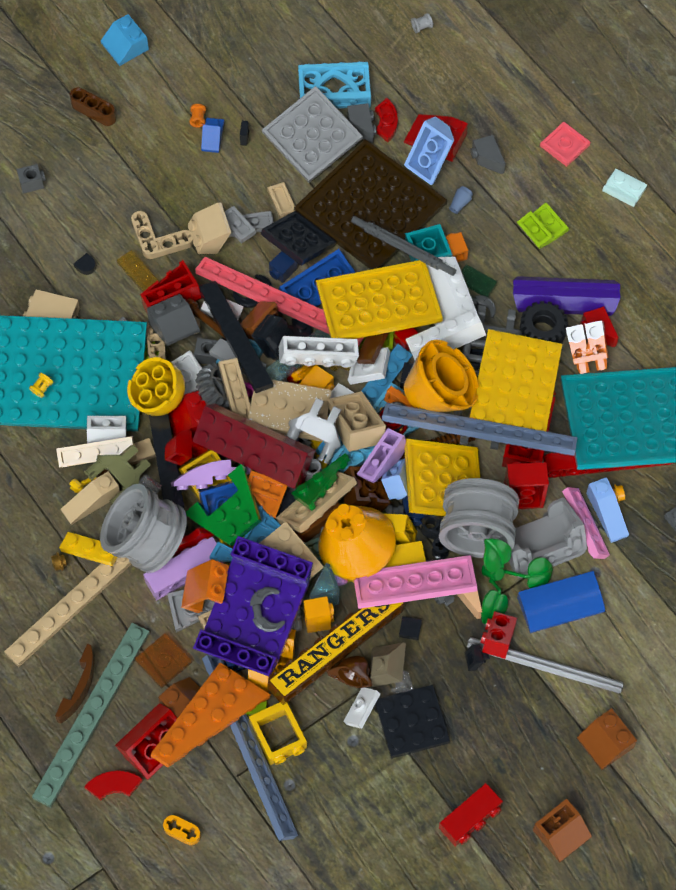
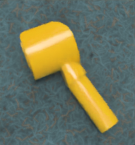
(77, 486)

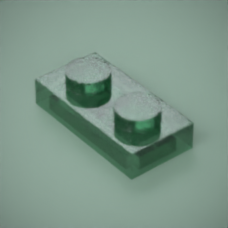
(478, 281)

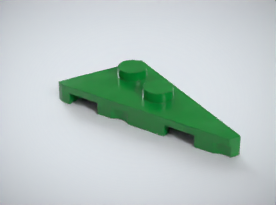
(319, 483)

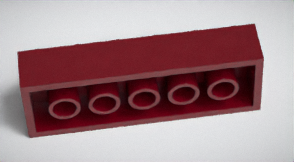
(253, 445)

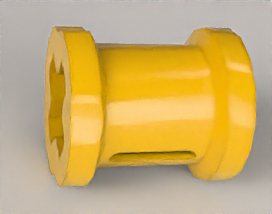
(42, 379)

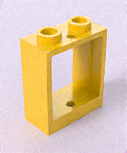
(268, 715)

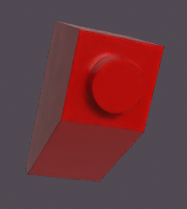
(601, 315)

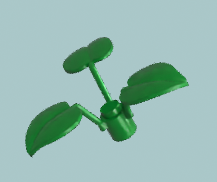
(495, 556)

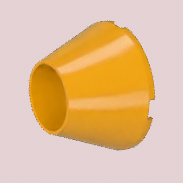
(441, 379)

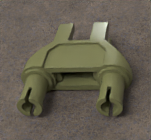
(119, 468)

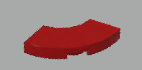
(388, 119)
(192, 539)
(113, 782)

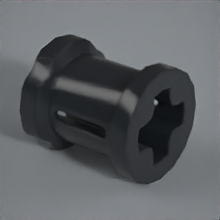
(439, 554)

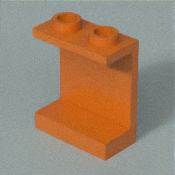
(204, 583)

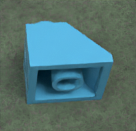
(125, 40)

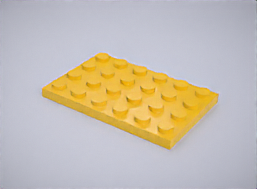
(379, 301)
(516, 380)

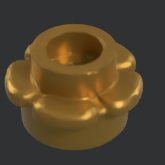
(58, 562)

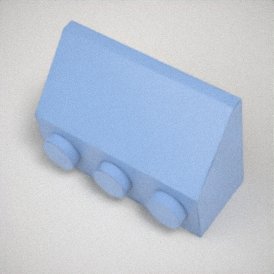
(430, 149)

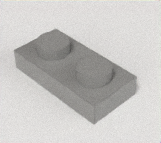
(239, 225)

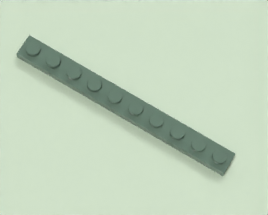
(90, 715)

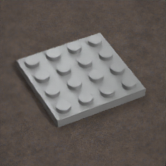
(312, 134)

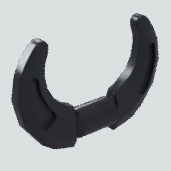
(247, 302)

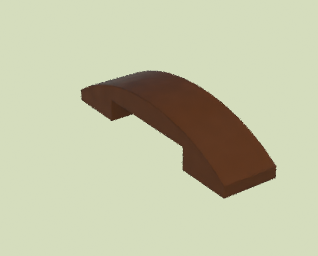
(68, 707)

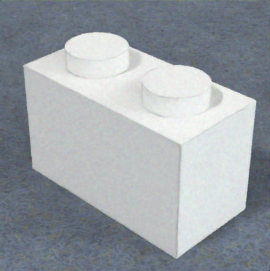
(105, 428)

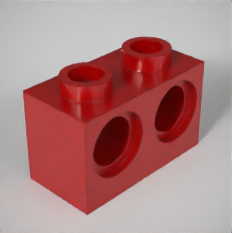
(499, 634)

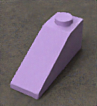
(384, 456)

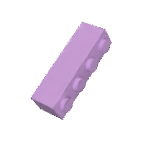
(174, 573)

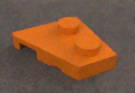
(267, 492)

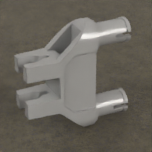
(318, 427)

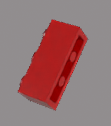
(471, 815)

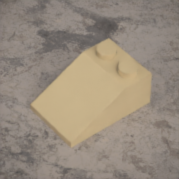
(357, 422)

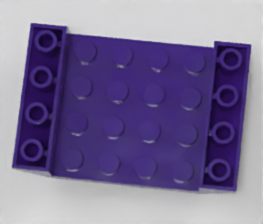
(230, 627)

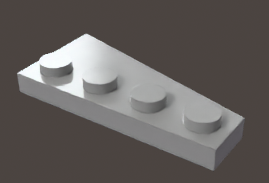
(182, 617)

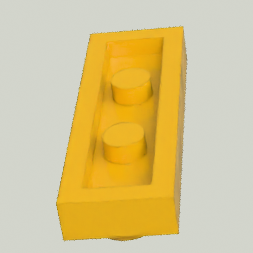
(86, 548)

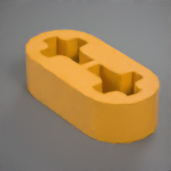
(179, 834)

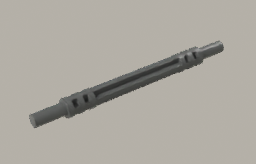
(403, 245)

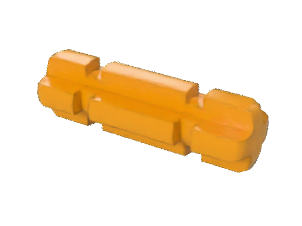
(301, 372)

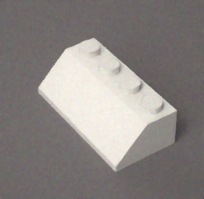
(450, 290)

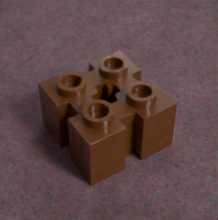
(365, 492)

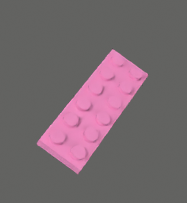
(416, 582)

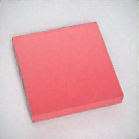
(565, 144)

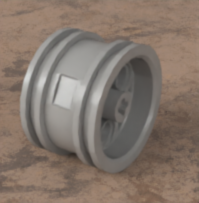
(476, 512)
(143, 528)

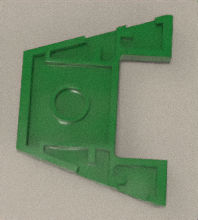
(234, 516)

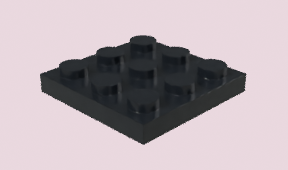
(298, 237)
(412, 721)

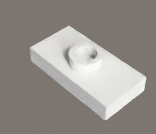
(362, 707)

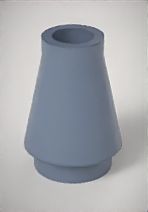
(461, 198)

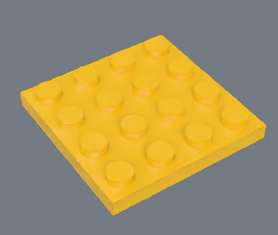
(433, 468)

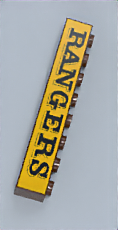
(330, 650)

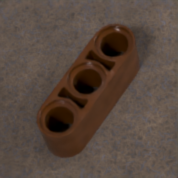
(92, 106)

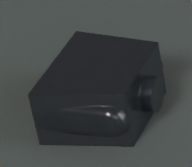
(269, 335)

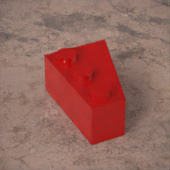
(175, 282)

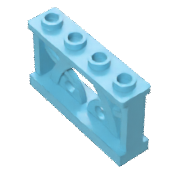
(343, 72)

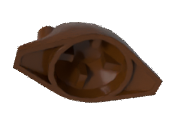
(352, 672)

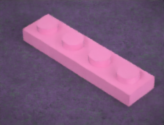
(594, 541)

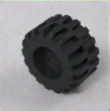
(544, 314)

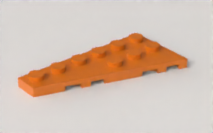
(212, 709)

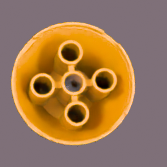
(356, 541)

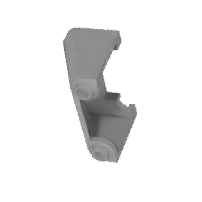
(553, 537)

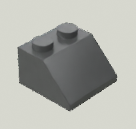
(172, 319)

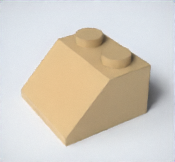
(209, 229)

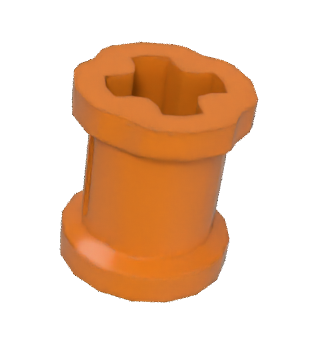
(198, 112)

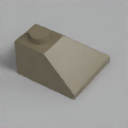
(387, 664)

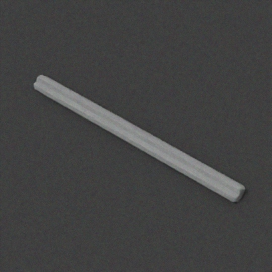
(558, 669)

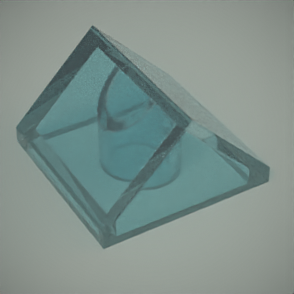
(326, 586)

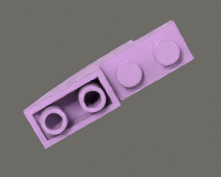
(202, 475)

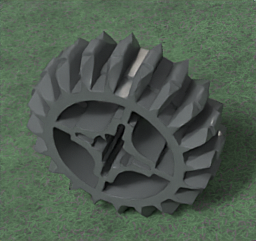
(211, 386)

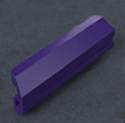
(570, 294)

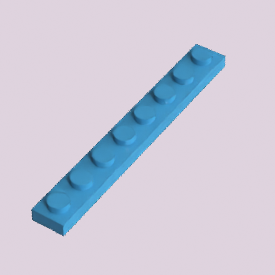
(375, 388)

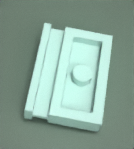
(624, 187)

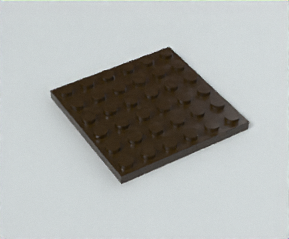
(376, 191)

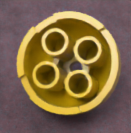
(156, 387)

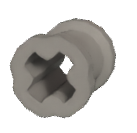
(422, 23)

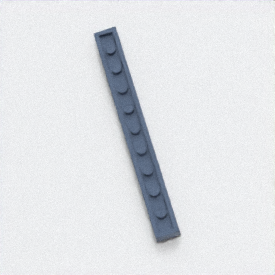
(479, 429)
(259, 769)

